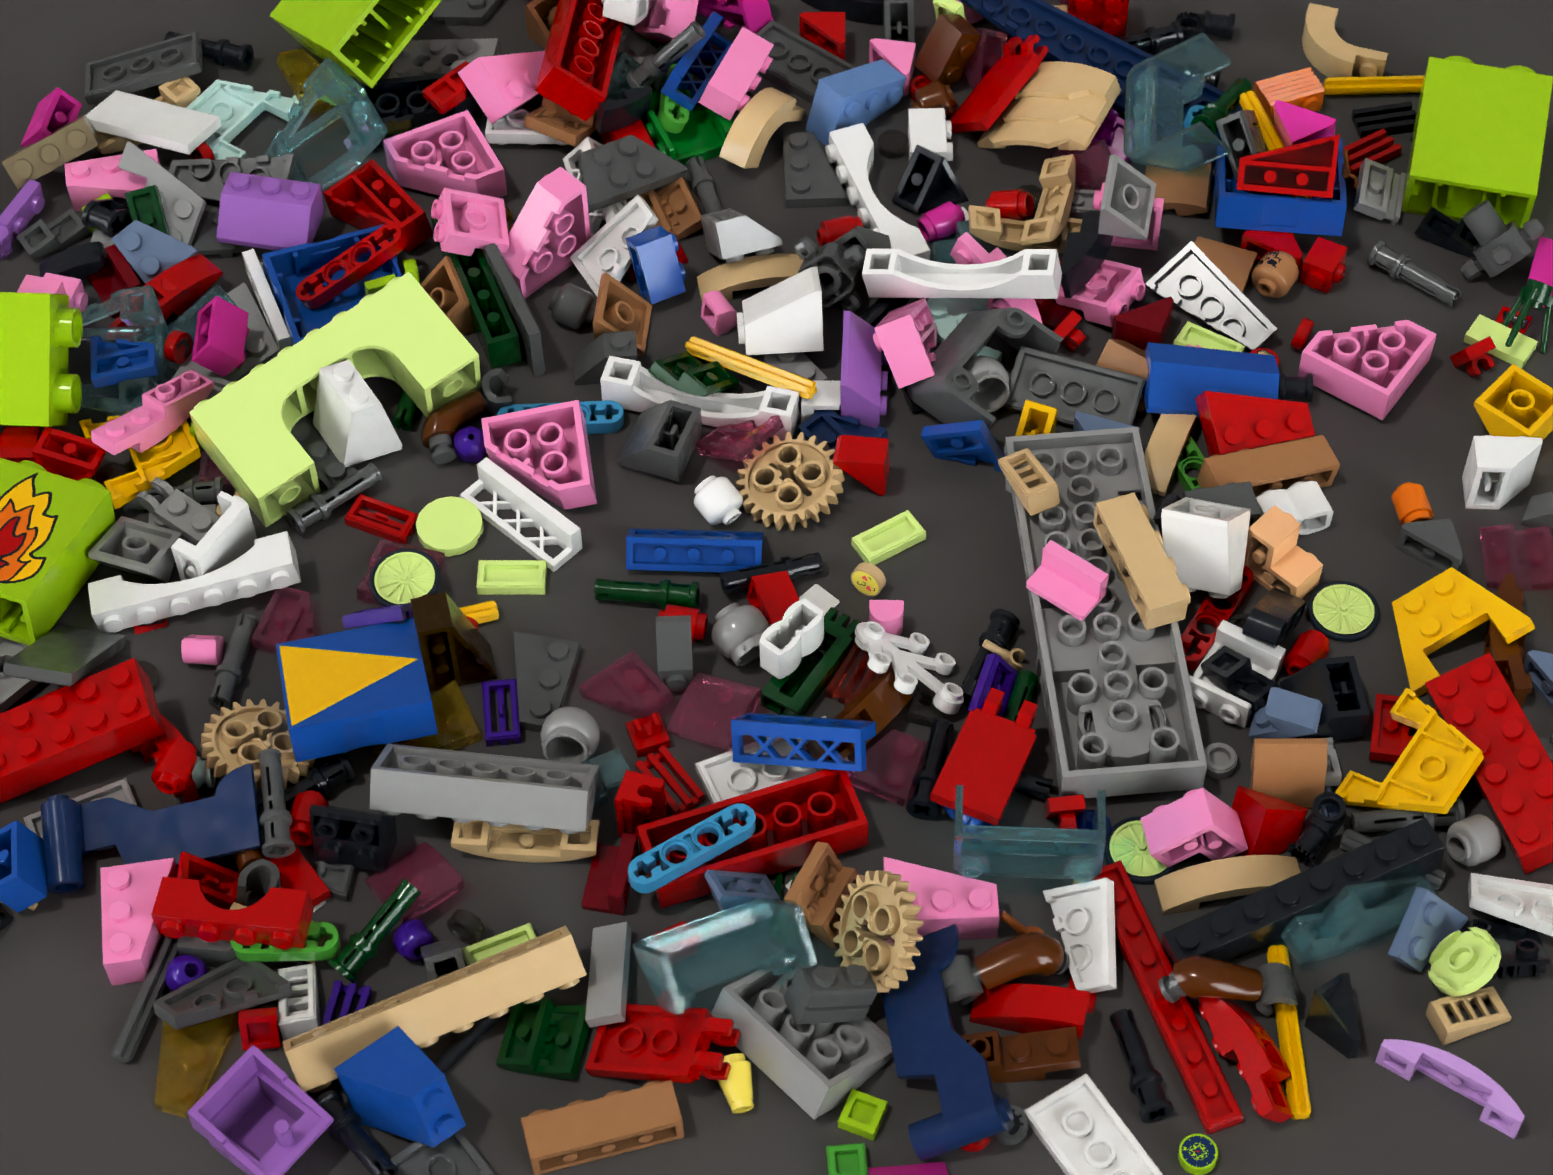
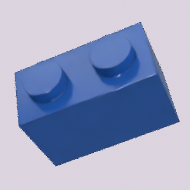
(656, 264)
(21, 867)

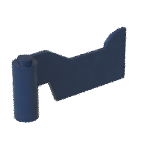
(200, 827)
(930, 1048)

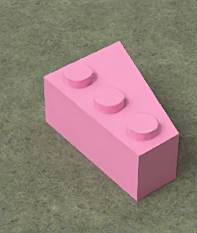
(667, 19)
(737, 74)
(503, 81)
(95, 177)
(906, 341)
(950, 900)
(127, 924)

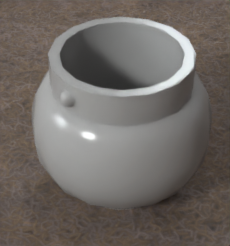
(991, 382)
(739, 632)
(569, 735)

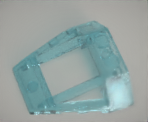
(351, 103)
(147, 324)

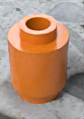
(1411, 503)

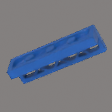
(691, 64)
(692, 550)
(803, 728)

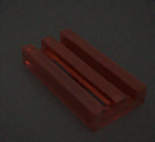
(846, 694)

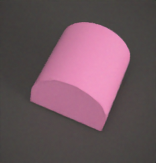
(718, 313)
(888, 614)
(202, 649)

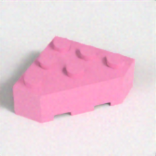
(446, 155)
(548, 231)
(1368, 363)
(545, 452)

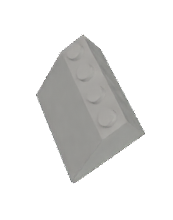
(807, 1061)

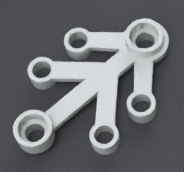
(908, 665)

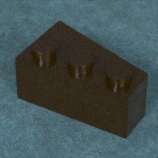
(450, 643)

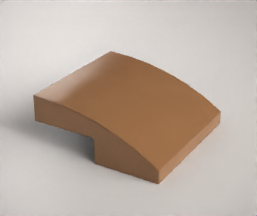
(559, 123)
(1183, 191)
(675, 208)
(1231, 260)
(1290, 768)
(820, 890)

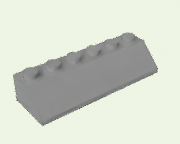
(483, 788)

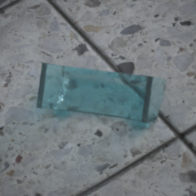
(1156, 103)
(1029, 850)
(723, 947)

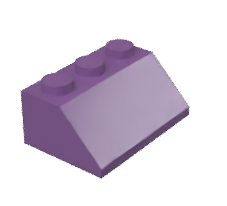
(268, 211)
(862, 373)

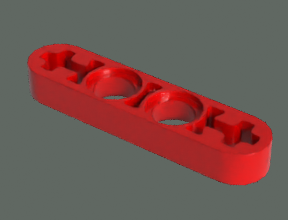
(353, 269)
(1211, 615)

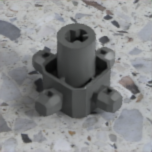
(1498, 243)
(836, 270)

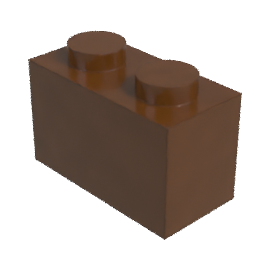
(947, 49)

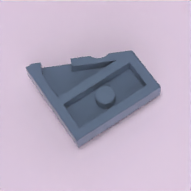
(150, 249)

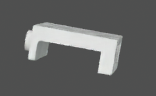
(222, 544)
(1215, 700)

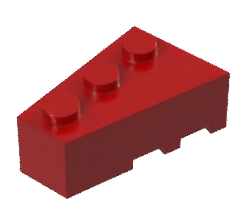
(1292, 169)
(373, 199)
(1250, 422)

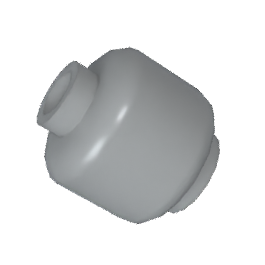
(1473, 840)

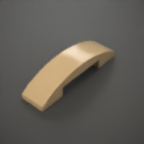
(176, 92)
(1055, 201)
(1006, 233)
(749, 274)
(1166, 448)
(524, 845)
(1221, 879)

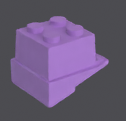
(259, 1116)

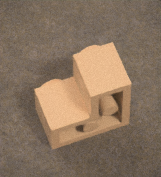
(1277, 558)

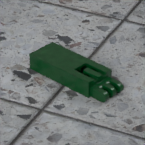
(802, 687)

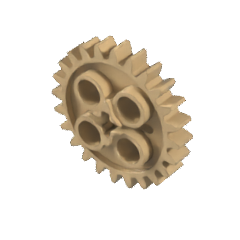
(770, 500)
(245, 731)
(887, 909)

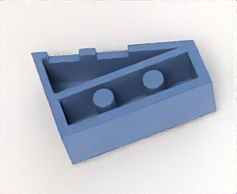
(854, 98)

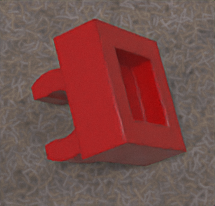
(1071, 336)
(1473, 354)
(647, 734)
(1065, 809)
(260, 1028)

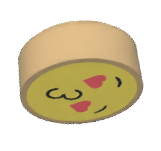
(868, 575)

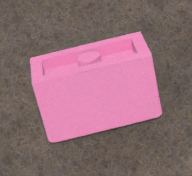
(1068, 581)

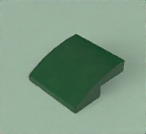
(691, 376)
(544, 1040)

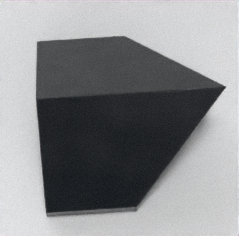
(927, 183)
(1334, 1016)

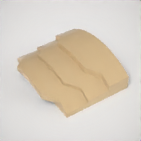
(1055, 108)

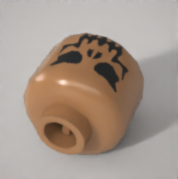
(1276, 273)

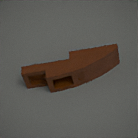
(1510, 656)
(875, 703)
(1027, 1054)

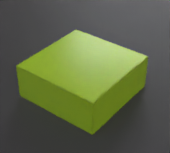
(862, 1114)

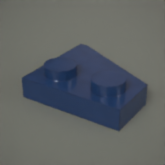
(829, 425)

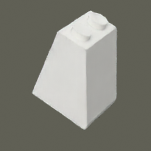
(784, 317)
(351, 416)
(1206, 544)

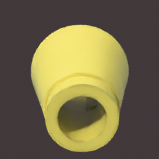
(738, 1084)

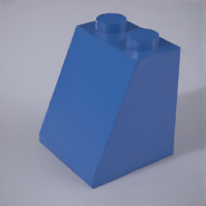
(400, 1090)

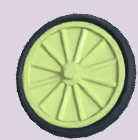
(404, 576)
(1343, 611)
(1129, 845)

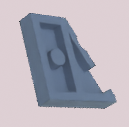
(1423, 927)

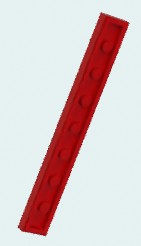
(1176, 1020)

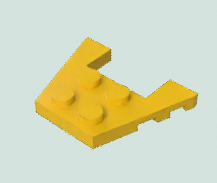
(159, 461)
(1443, 612)
(1427, 772)

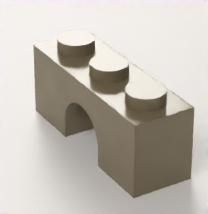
(51, 151)

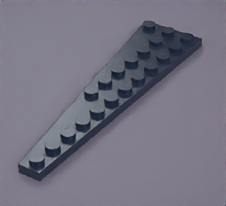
(1073, 41)

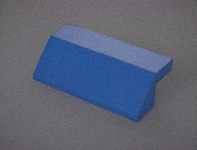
(1184, 372)

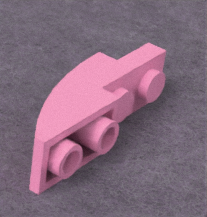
(969, 251)
(161, 413)

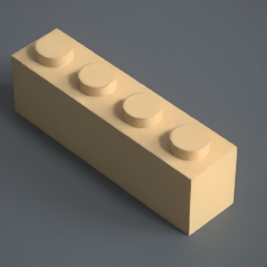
(1141, 561)

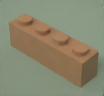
(1273, 465)
(602, 1127)

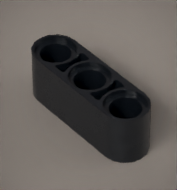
(1274, 617)

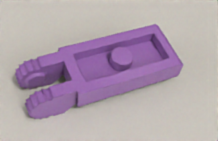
(18, 215)

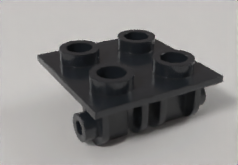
(1518, 945)

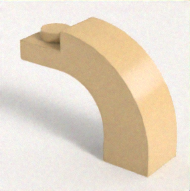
(1331, 53)
(756, 125)

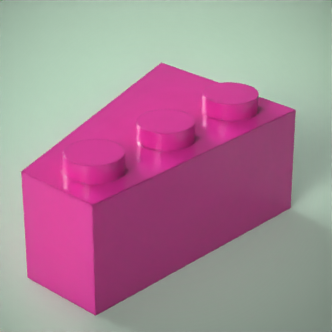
(751, 12)

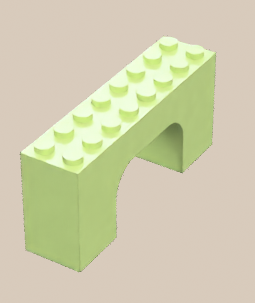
(386, 335)

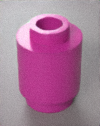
(940, 221)

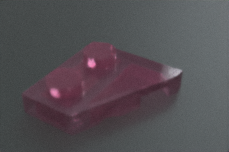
(738, 440)
(285, 619)
(628, 687)
(890, 767)

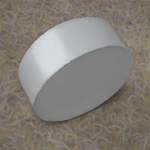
(1220, 760)

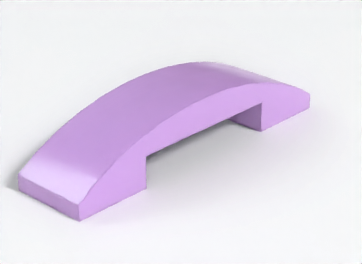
(1406, 1057)

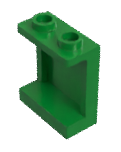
(700, 137)

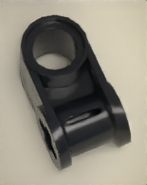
(108, 215)

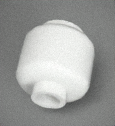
(718, 500)

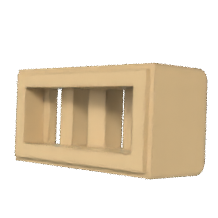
(1030, 483)
(1448, 1032)

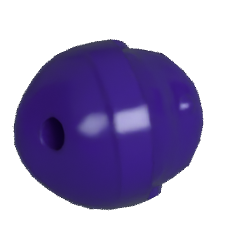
(469, 444)
(410, 937)
(184, 970)

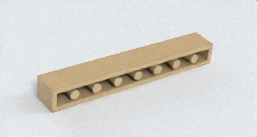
(440, 1005)

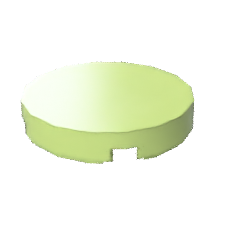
(449, 525)
(1464, 961)

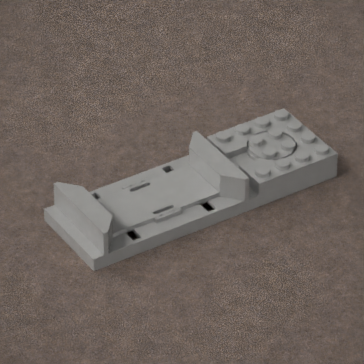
(1109, 687)

